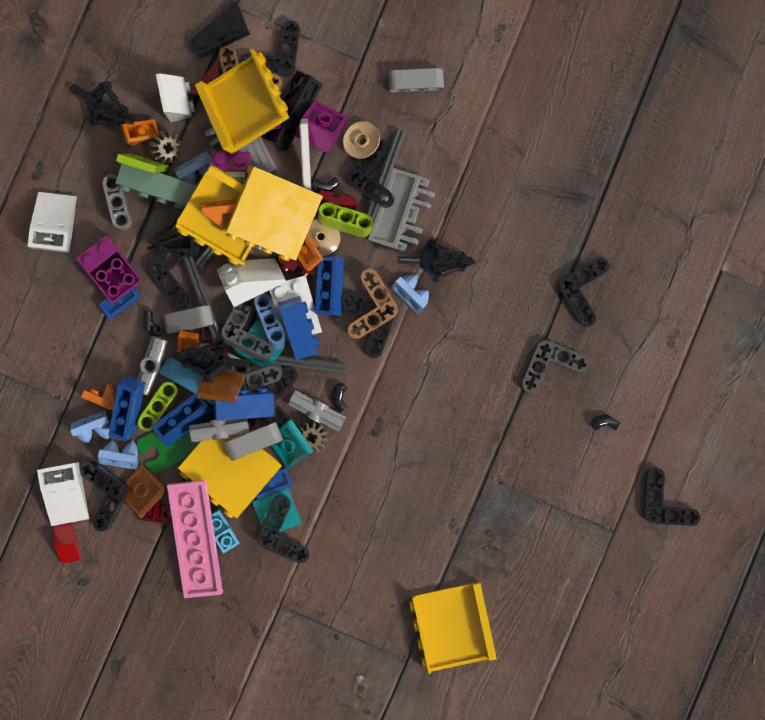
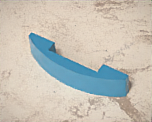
(185, 377)

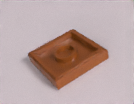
(223, 387)
(144, 491)

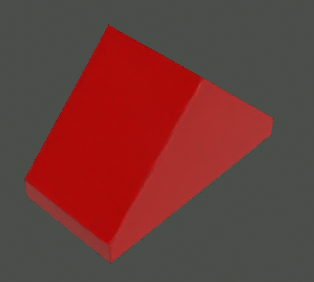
(66, 543)

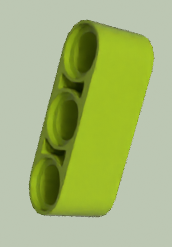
(338, 212)
(164, 399)

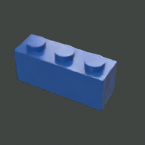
(329, 286)
(299, 327)
(248, 405)
(126, 408)
(177, 422)

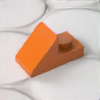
(140, 131)
(215, 210)
(309, 254)
(187, 340)
(106, 400)

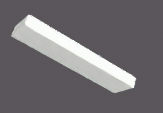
(305, 154)

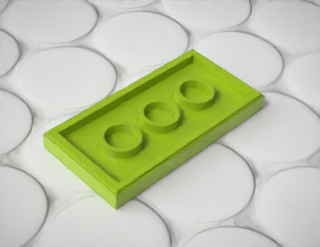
(142, 163)

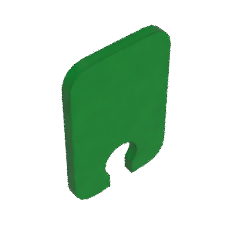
(167, 455)

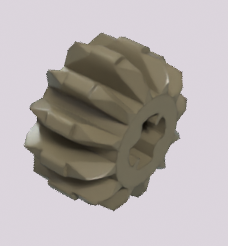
(165, 139)
(315, 432)

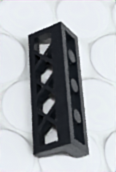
(303, 98)

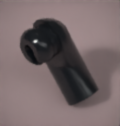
(605, 420)

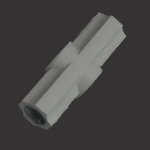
(154, 353)
(317, 411)
(218, 429)

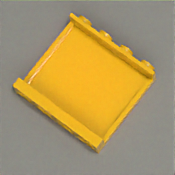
(243, 103)
(213, 187)
(273, 214)
(229, 482)
(453, 627)

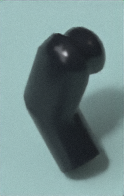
(330, 186)
(150, 326)
(337, 395)

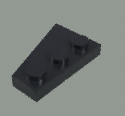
(222, 31)

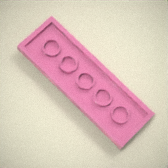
(195, 539)

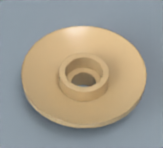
(356, 134)
(331, 240)

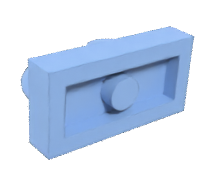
(186, 171)
(405, 290)
(83, 428)
(126, 459)

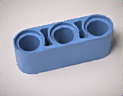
(269, 312)

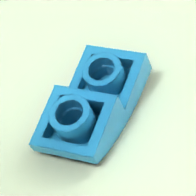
(223, 532)

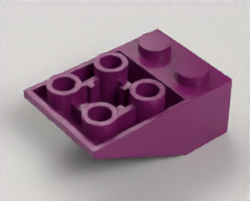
(109, 269)

